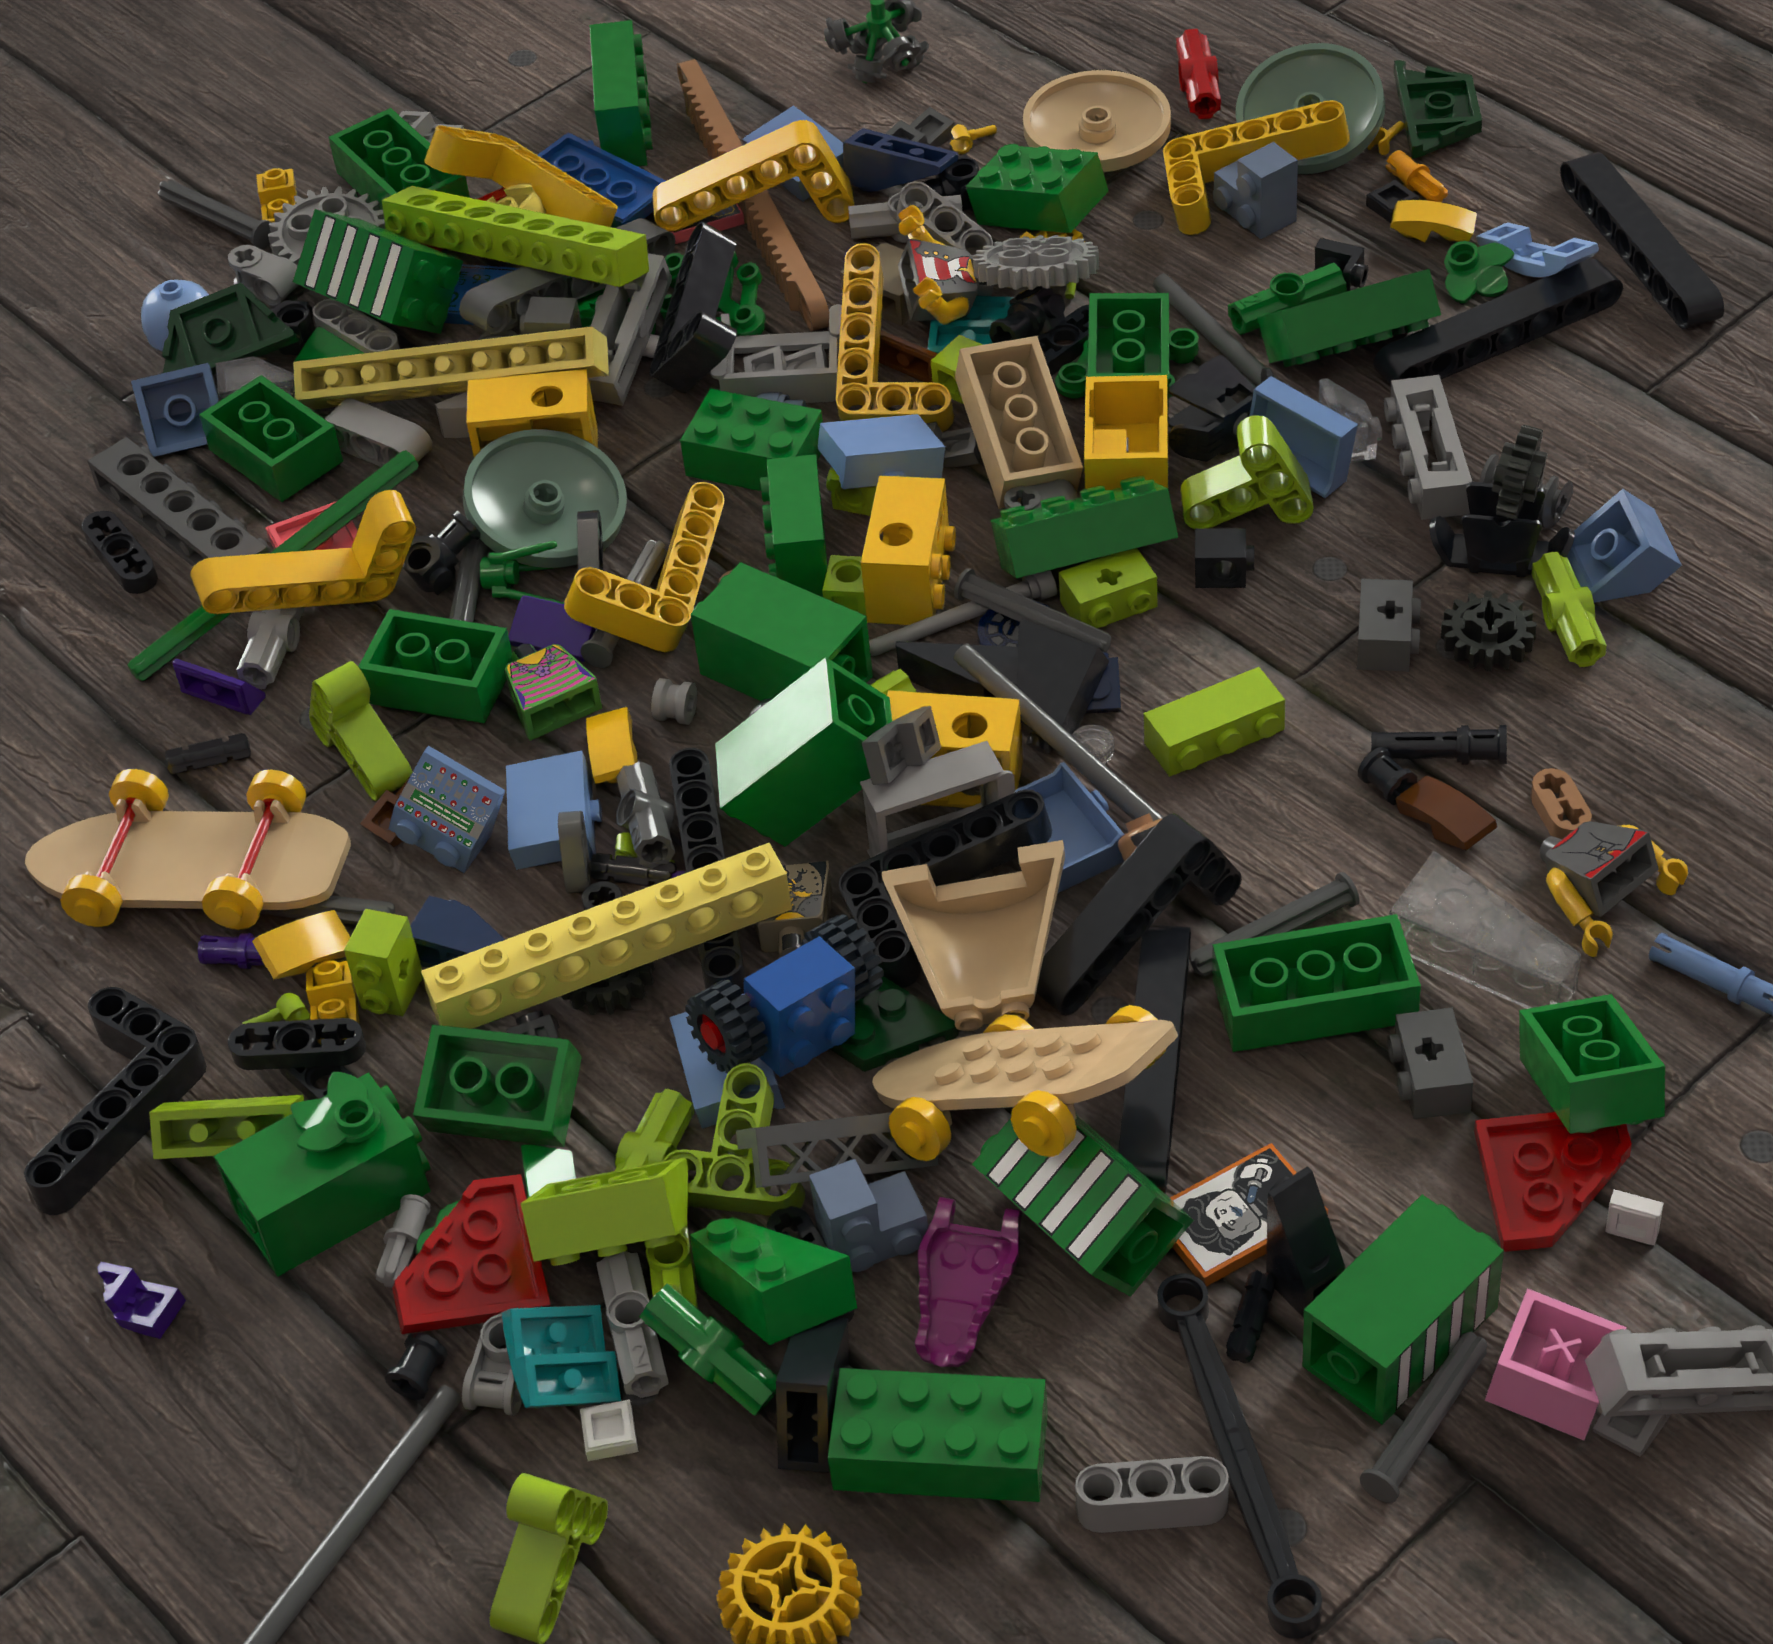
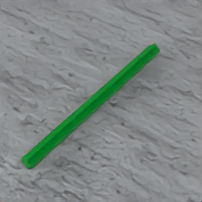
(306, 539)

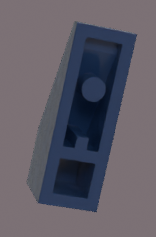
(884, 161)
(448, 931)

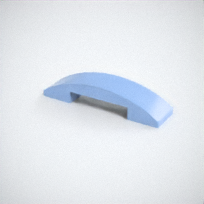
(1535, 258)

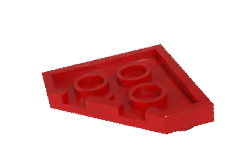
(1543, 1174)
(473, 1263)

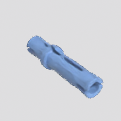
(1737, 983)

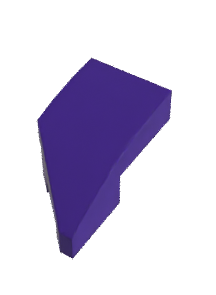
(137, 1303)

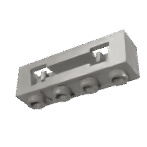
(628, 328)
(1410, 408)
(1633, 1364)

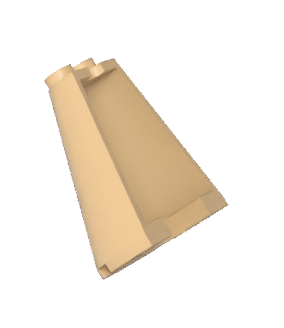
(981, 935)

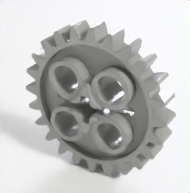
(291, 227)
(1036, 262)

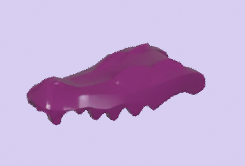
(960, 1281)

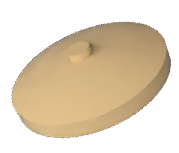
(1099, 113)

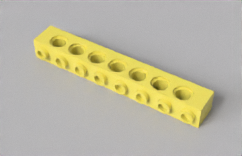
(446, 367)
(608, 939)

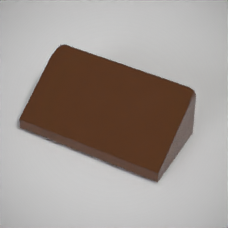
(905, 357)

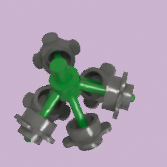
(899, 52)

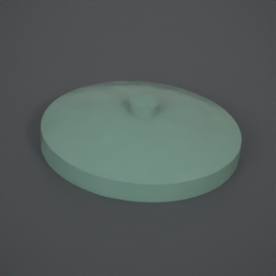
(1315, 75)
(530, 491)

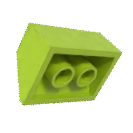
(608, 1212)

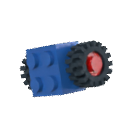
(791, 1005)

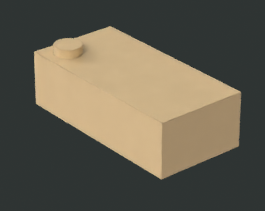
(1016, 416)

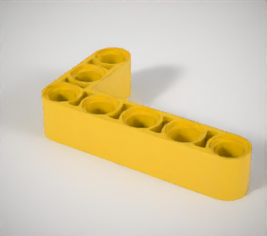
(1195, 157)
(511, 164)
(753, 168)
(864, 353)
(314, 576)
(646, 614)

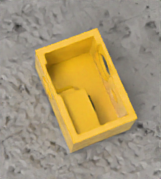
(530, 402)
(1125, 430)
(908, 566)
(966, 722)

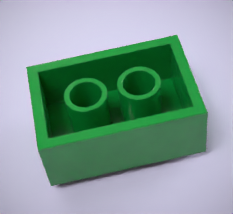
(1037, 188)
(1128, 334)
(738, 434)
(271, 438)
(795, 522)
(437, 665)
(1592, 1064)
(497, 1085)

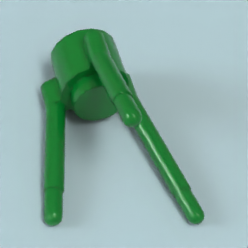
(501, 571)

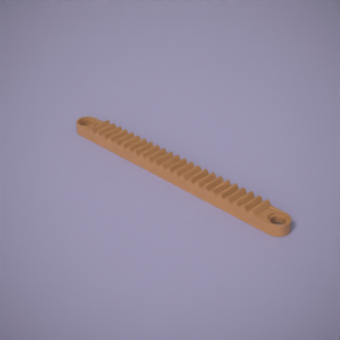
(759, 210)

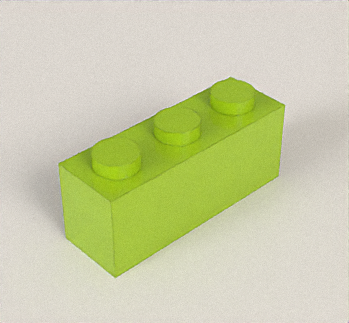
(1214, 721)
(212, 1125)

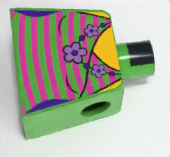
(550, 688)

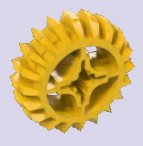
(772, 1572)

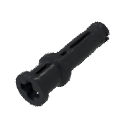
(1462, 744)

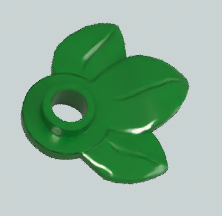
(1476, 270)
(333, 1119)

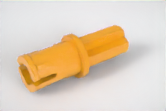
(1416, 176)

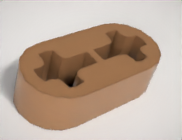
(1552, 809)

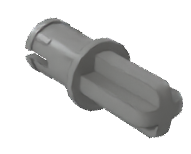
(402, 1238)

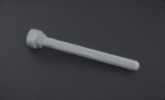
(1034, 586)

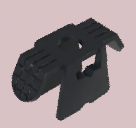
(1213, 416)
(1494, 541)

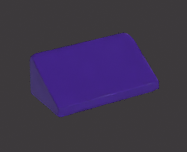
(547, 623)
(217, 687)

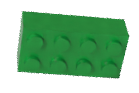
(621, 91)
(387, 157)
(1356, 315)
(1083, 527)
(1314, 982)
(938, 1434)

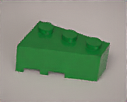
(771, 1278)

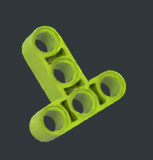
(1258, 476)
(345, 718)
(727, 1161)
(542, 1554)

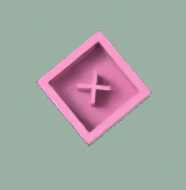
(1545, 1366)

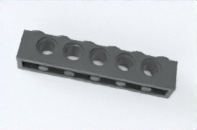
(169, 506)

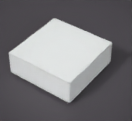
(1634, 1217)
(609, 1430)

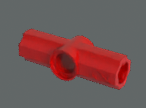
(1198, 74)

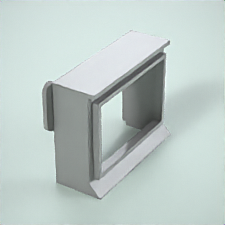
(800, 384)
(928, 782)

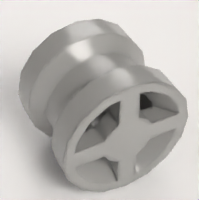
(674, 701)

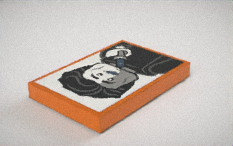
(1229, 1215)

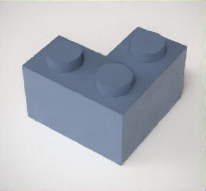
(1259, 190)
(864, 1218)

